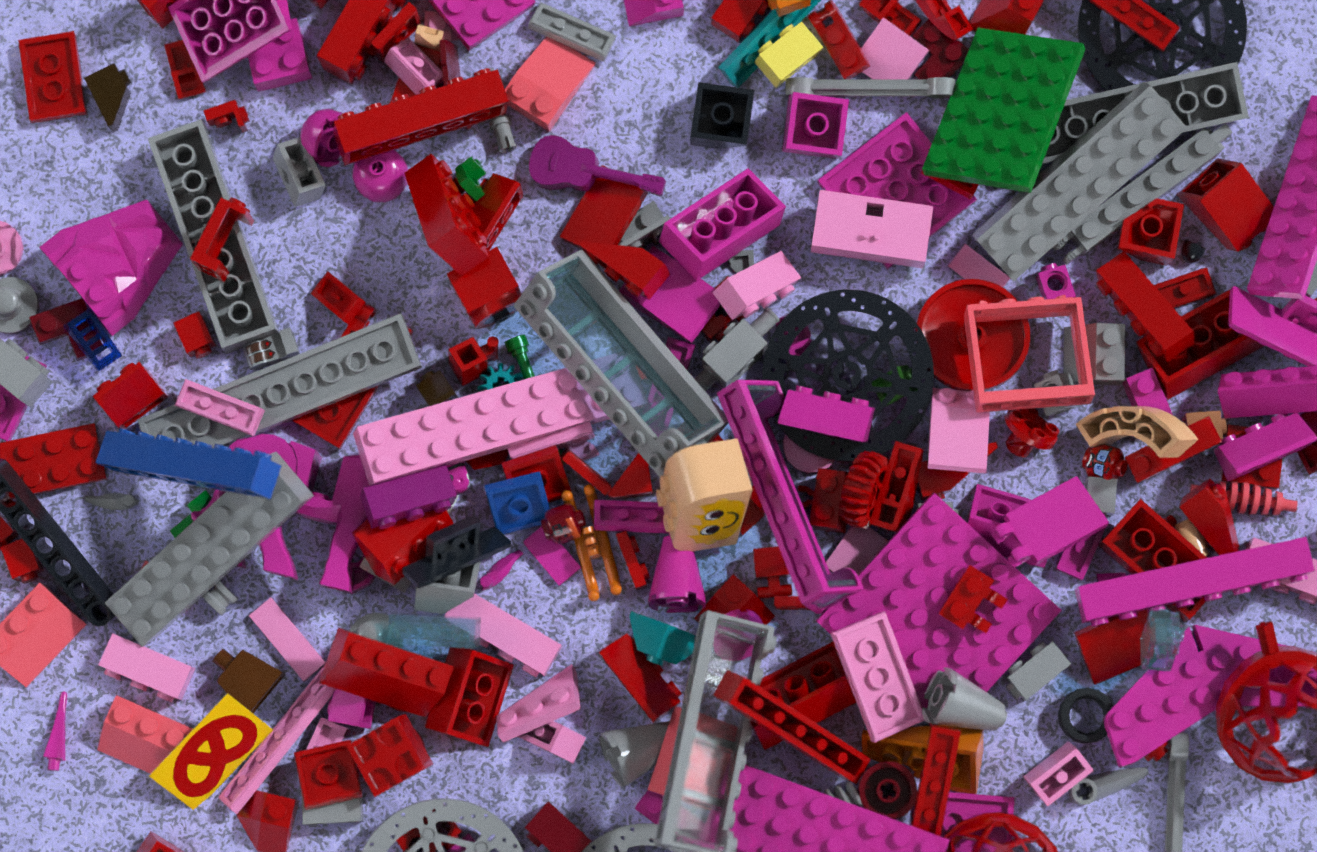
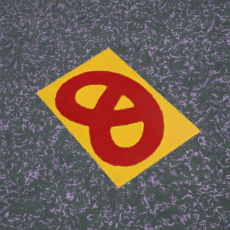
(211, 752)

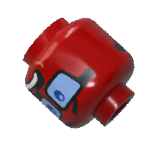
(1104, 462)

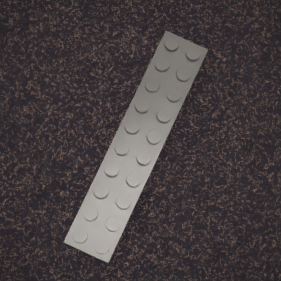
(301, 383)

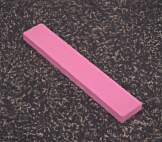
(276, 744)

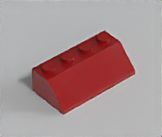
(1213, 350)
(1147, 543)
(385, 673)
(811, 686)

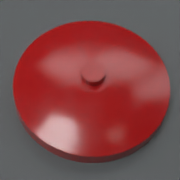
(1001, 343)

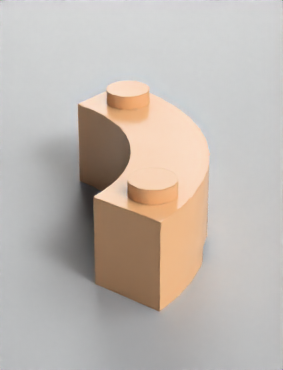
(1151, 425)

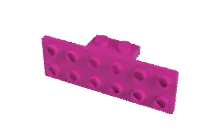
(1284, 330)

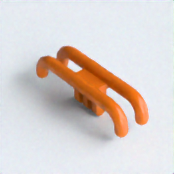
(594, 545)

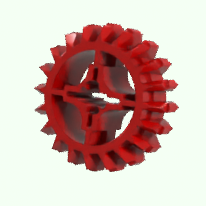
(862, 488)

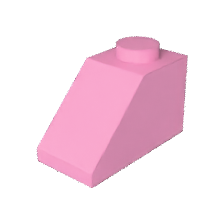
(556, 740)

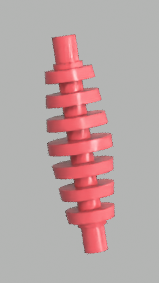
(1255, 499)

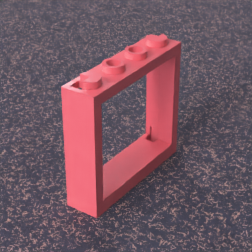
(1032, 397)

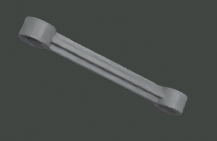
(932, 87)
(1177, 760)

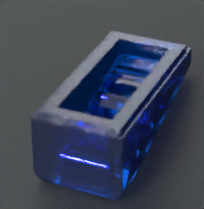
(77, 336)

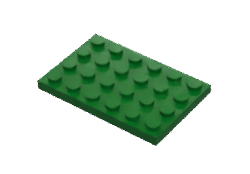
(1004, 109)

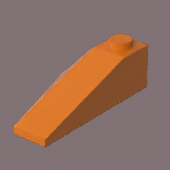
(909, 749)

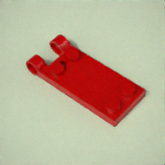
(338, 419)

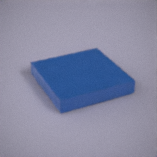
(517, 502)

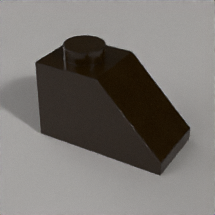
(110, 93)
(435, 388)

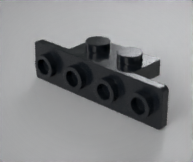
(454, 550)

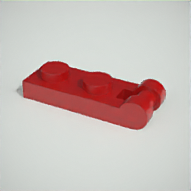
(839, 41)

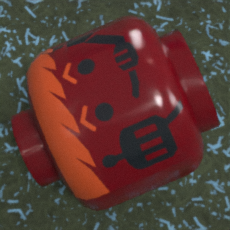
(563, 523)

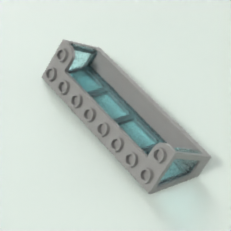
(619, 360)

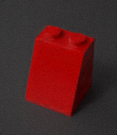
(1228, 203)

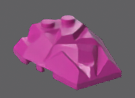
(115, 260)

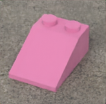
(957, 432)

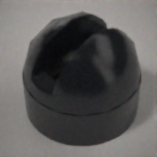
(1191, 251)

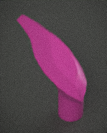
(499, 570)

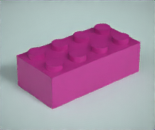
(722, 224)

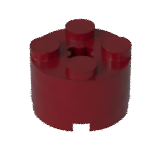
(902, 785)

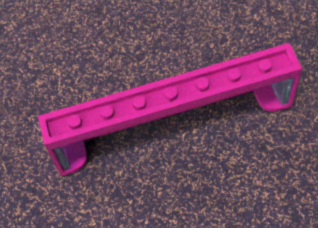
(747, 409)

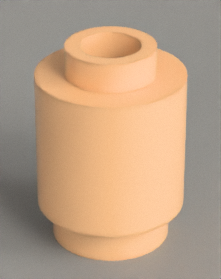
(1192, 534)

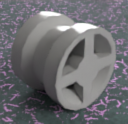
(220, 598)

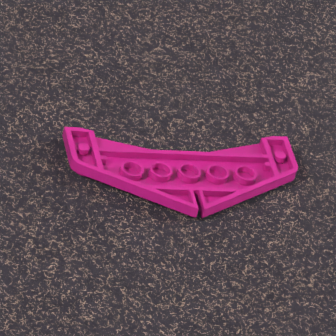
(1173, 700)

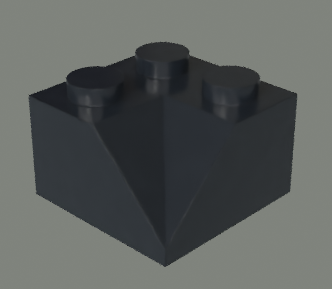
(721, 116)

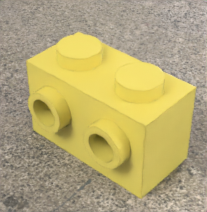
(787, 54)

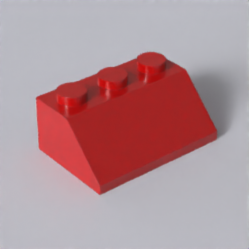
(496, 205)
(398, 545)
(641, 678)
(471, 696)

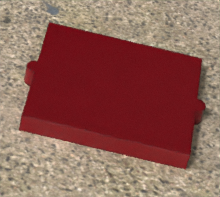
(449, 60)

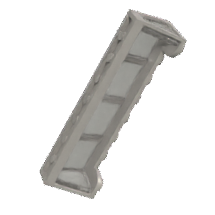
(711, 738)

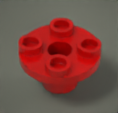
(1028, 432)

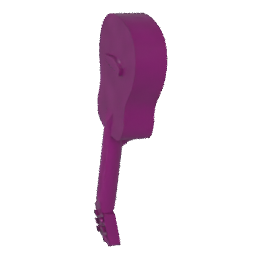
(561, 165)

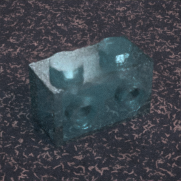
(1161, 640)

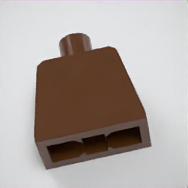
(247, 678)

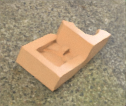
(428, 37)

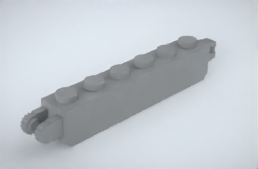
(1150, 185)

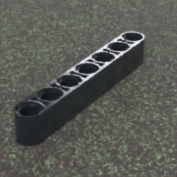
(62, 548)

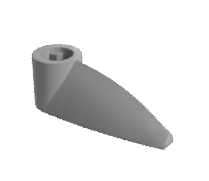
(1106, 783)

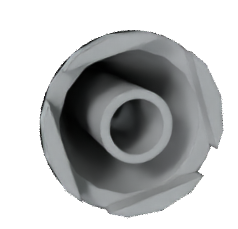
(961, 703)
(632, 750)

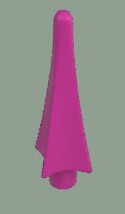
(56, 744)

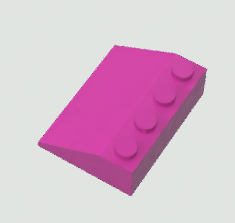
(228, 30)

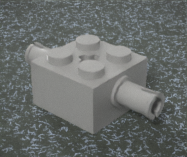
(736, 352)

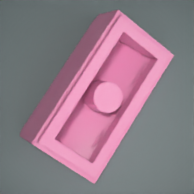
(413, 66)

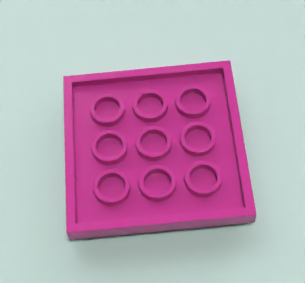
(891, 170)

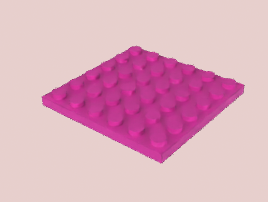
(914, 579)

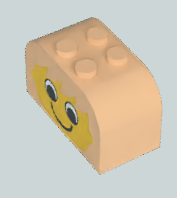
(705, 495)

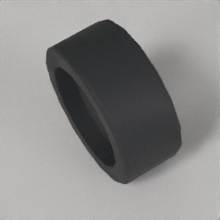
(1064, 718)

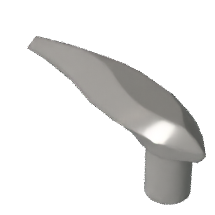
(113, 501)

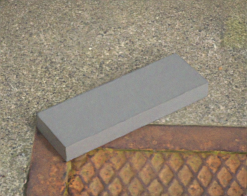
(572, 31)

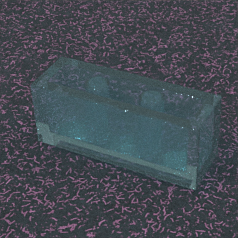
(434, 630)

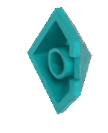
(661, 640)

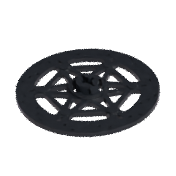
(1110, 76)
(904, 329)

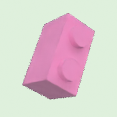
(1058, 773)

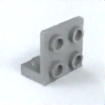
(645, 227)

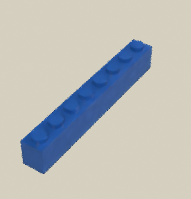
(189, 464)

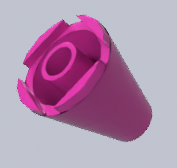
(676, 581)

